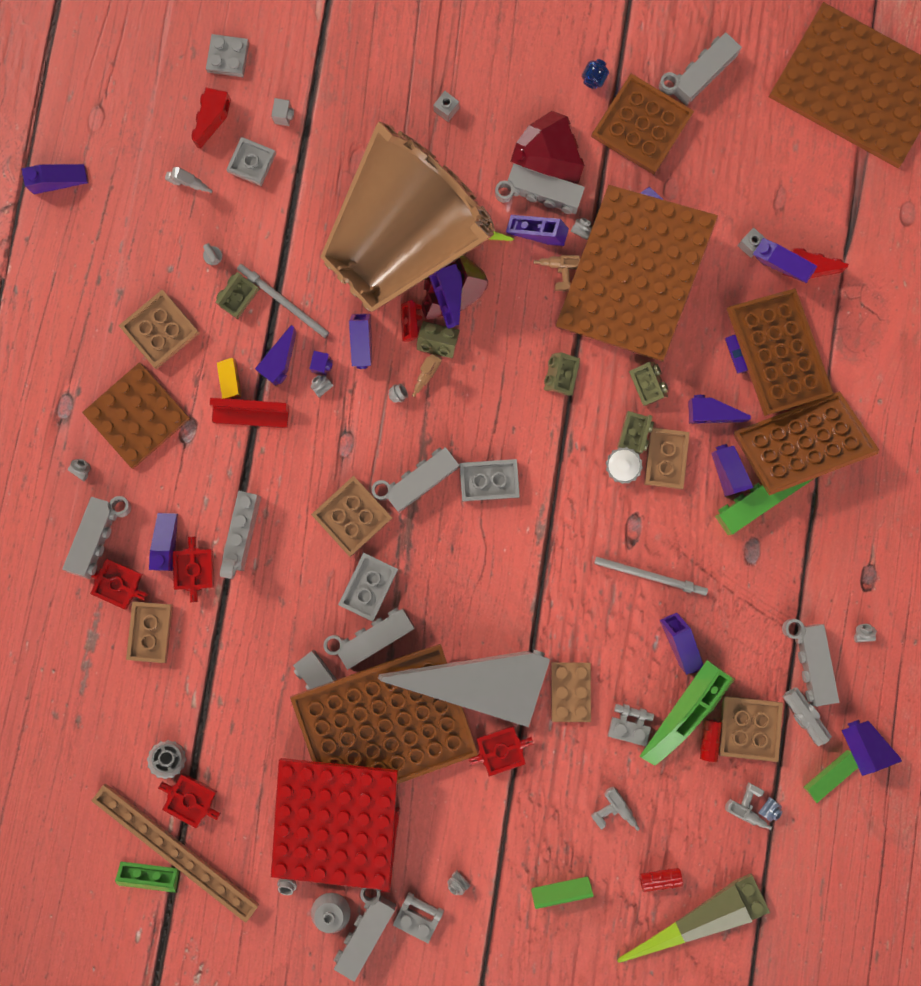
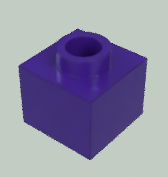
(321, 363)

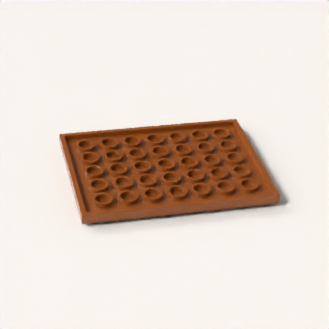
(855, 85)
(636, 272)
(382, 724)

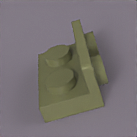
(561, 373)
(649, 383)

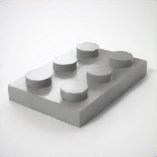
(489, 480)
(368, 587)

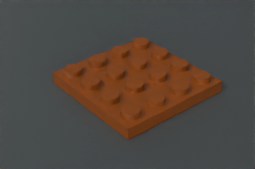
(642, 124)
(136, 415)

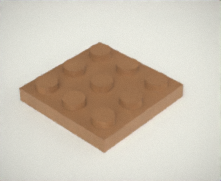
(159, 329)
(351, 516)
(750, 728)

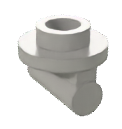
(582, 228)
(212, 255)
(321, 385)
(79, 468)
(865, 633)
(457, 884)

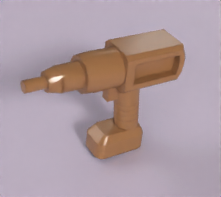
(563, 264)
(427, 369)

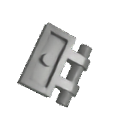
(627, 730)

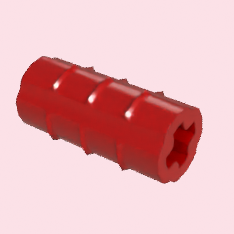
(710, 740)
(661, 880)

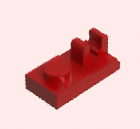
(409, 320)

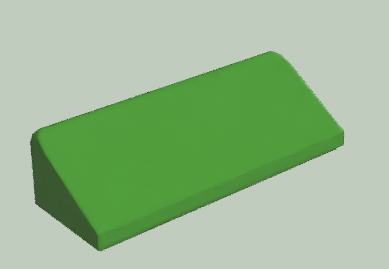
(831, 776)
(147, 876)
(562, 892)

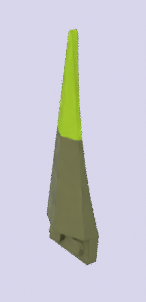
(729, 908)

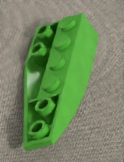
(689, 711)

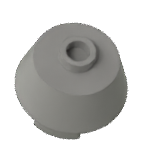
(330, 913)

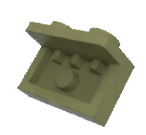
(236, 295)
(437, 339)
(635, 432)

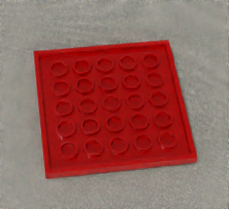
(334, 823)

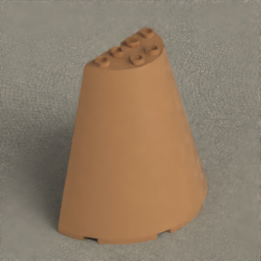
(401, 220)

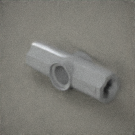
(807, 716)

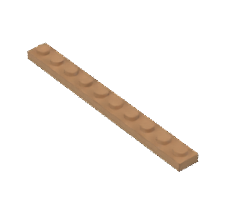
(175, 852)

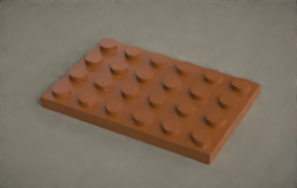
(779, 351)
(805, 443)

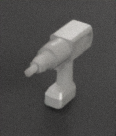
(180, 176)
(617, 805)
(744, 810)

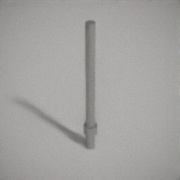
(254, 278)
(687, 586)

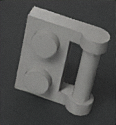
(415, 923)

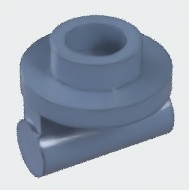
(771, 810)

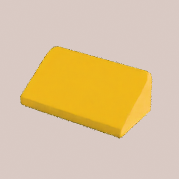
(229, 378)

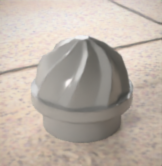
(398, 393)
(286, 886)

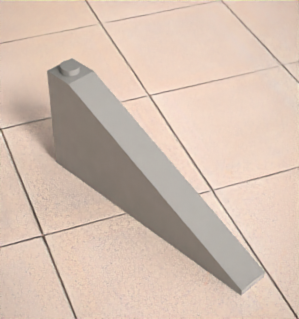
(493, 685)

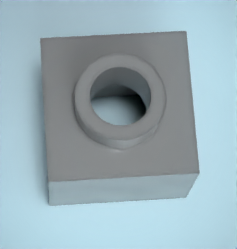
(446, 111)
(282, 112)
(746, 243)

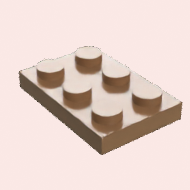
(666, 458)
(149, 632)
(570, 691)

